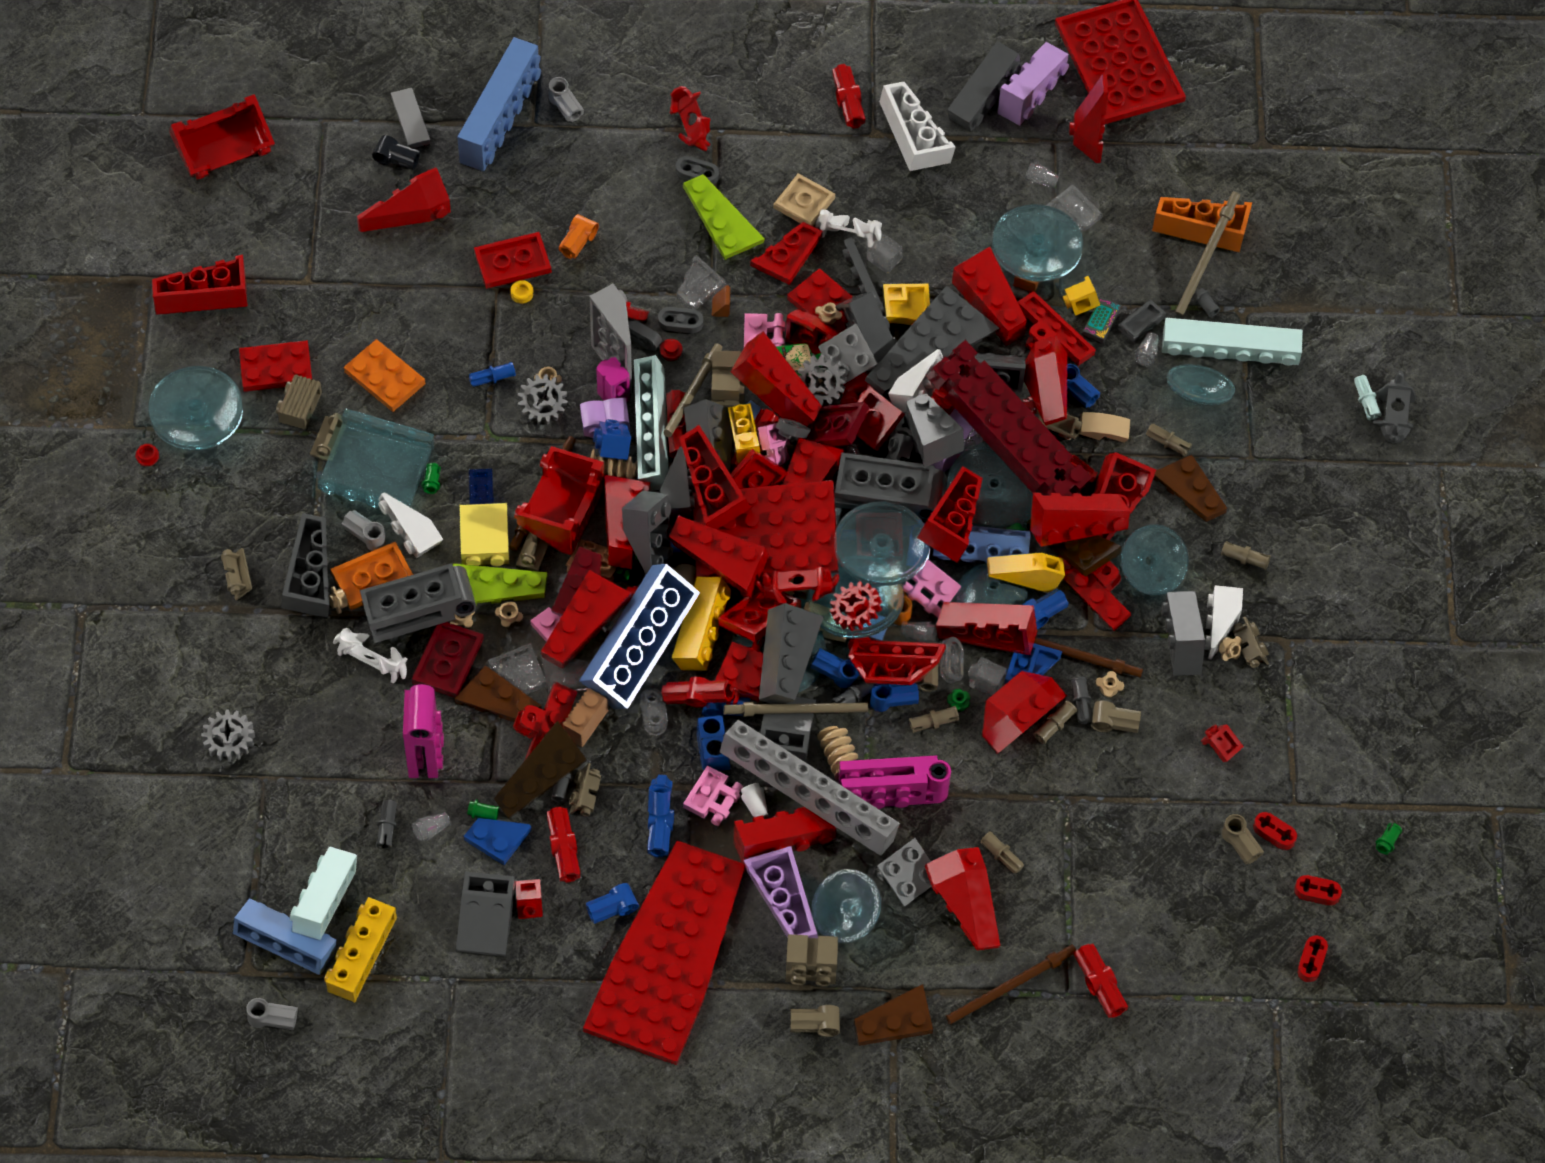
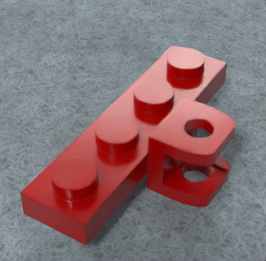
(1050, 323)
(1096, 591)
(537, 722)

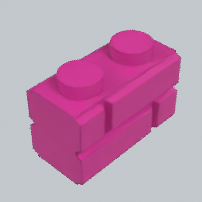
(612, 380)

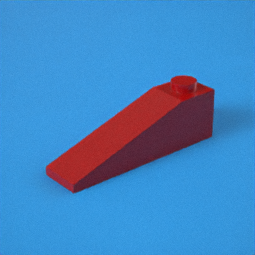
(1090, 121)
(417, 203)
(807, 328)
(1047, 379)
(1126, 478)
(966, 889)

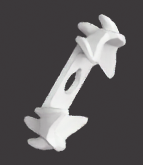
(835, 223)
(352, 644)

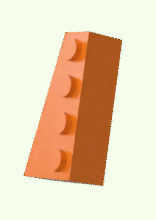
(1198, 220)

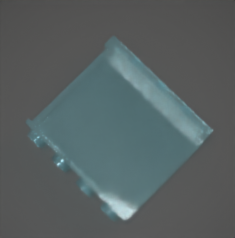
(375, 459)

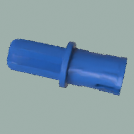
(492, 374)

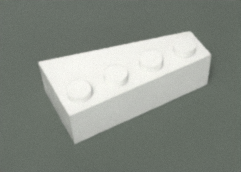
(915, 132)

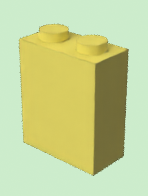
(484, 534)

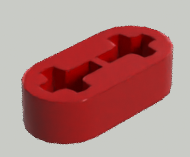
(1275, 831)
(1318, 890)
(1308, 957)

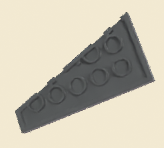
(940, 327)

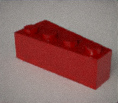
(202, 288)
(988, 291)
(775, 381)
(813, 462)
(1076, 516)
(951, 520)
(722, 553)
(588, 612)
(989, 625)
(781, 831)

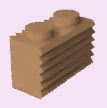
(586, 716)

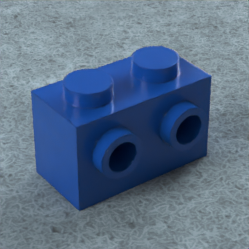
(612, 439)

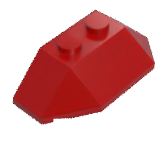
(894, 661)
(1018, 707)

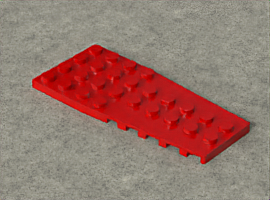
(668, 955)

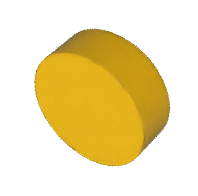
(521, 292)

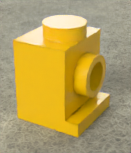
(1081, 297)

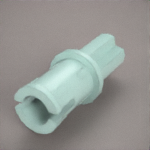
(1367, 397)

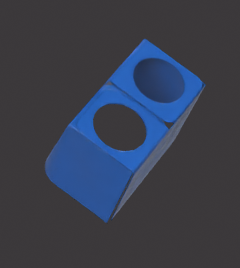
(717, 762)

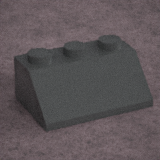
(1009, 368)

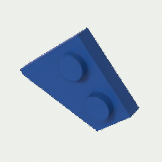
(1038, 662)
(497, 837)

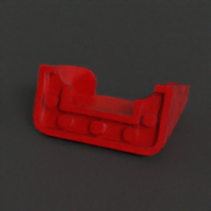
(222, 137)
(563, 499)

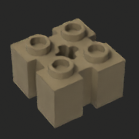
(725, 386)
(811, 959)

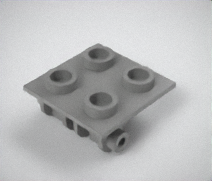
(852, 352)
(906, 872)

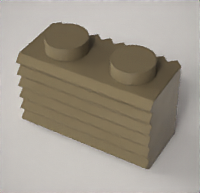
(299, 401)

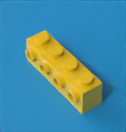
(701, 624)
(361, 949)

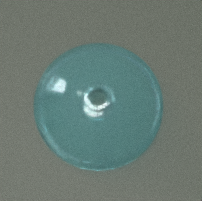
(1200, 385)
(1167, 558)
(976, 589)
(835, 900)

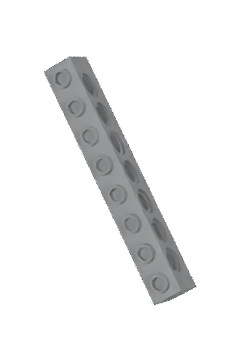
(809, 787)

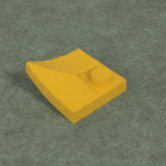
(905, 302)

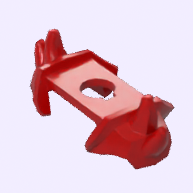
(685, 103)
(816, 579)

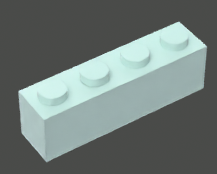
(323, 893)

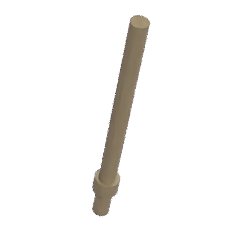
(1226, 214)
(691, 392)
(749, 708)

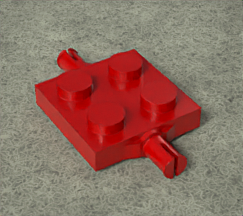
(743, 669)

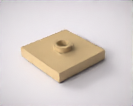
(804, 200)

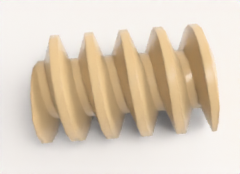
(618, 467)
(836, 747)

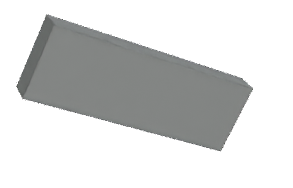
(410, 118)

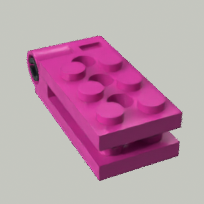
(422, 729)
(897, 780)

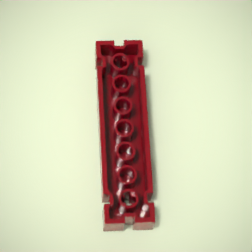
(1007, 424)

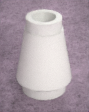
(754, 799)

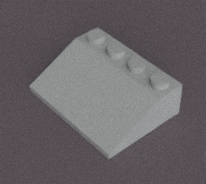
(610, 326)

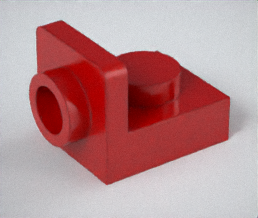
(1222, 741)
(529, 899)

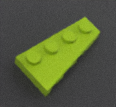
(722, 220)
(500, 584)

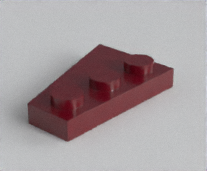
(582, 563)

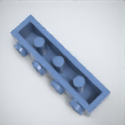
(992, 542)
(274, 933)

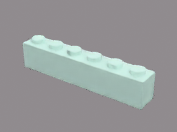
(1232, 341)
(651, 421)

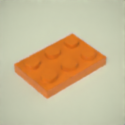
(384, 375)
(370, 570)

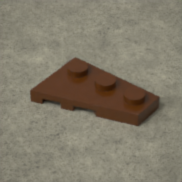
(1192, 486)
(495, 695)
(896, 1019)

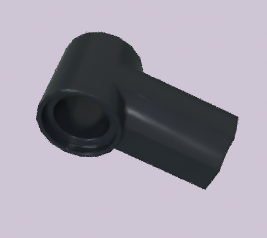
(391, 151)

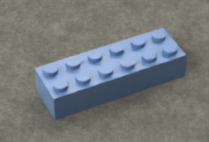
(499, 104)
(640, 636)

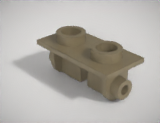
(1065, 428)
(326, 436)
(532, 553)
(238, 575)
(1255, 651)
(586, 781)

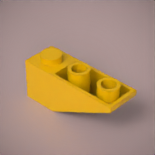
(743, 430)
(1028, 570)

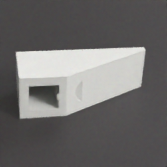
(914, 381)
(415, 528)
(1225, 613)

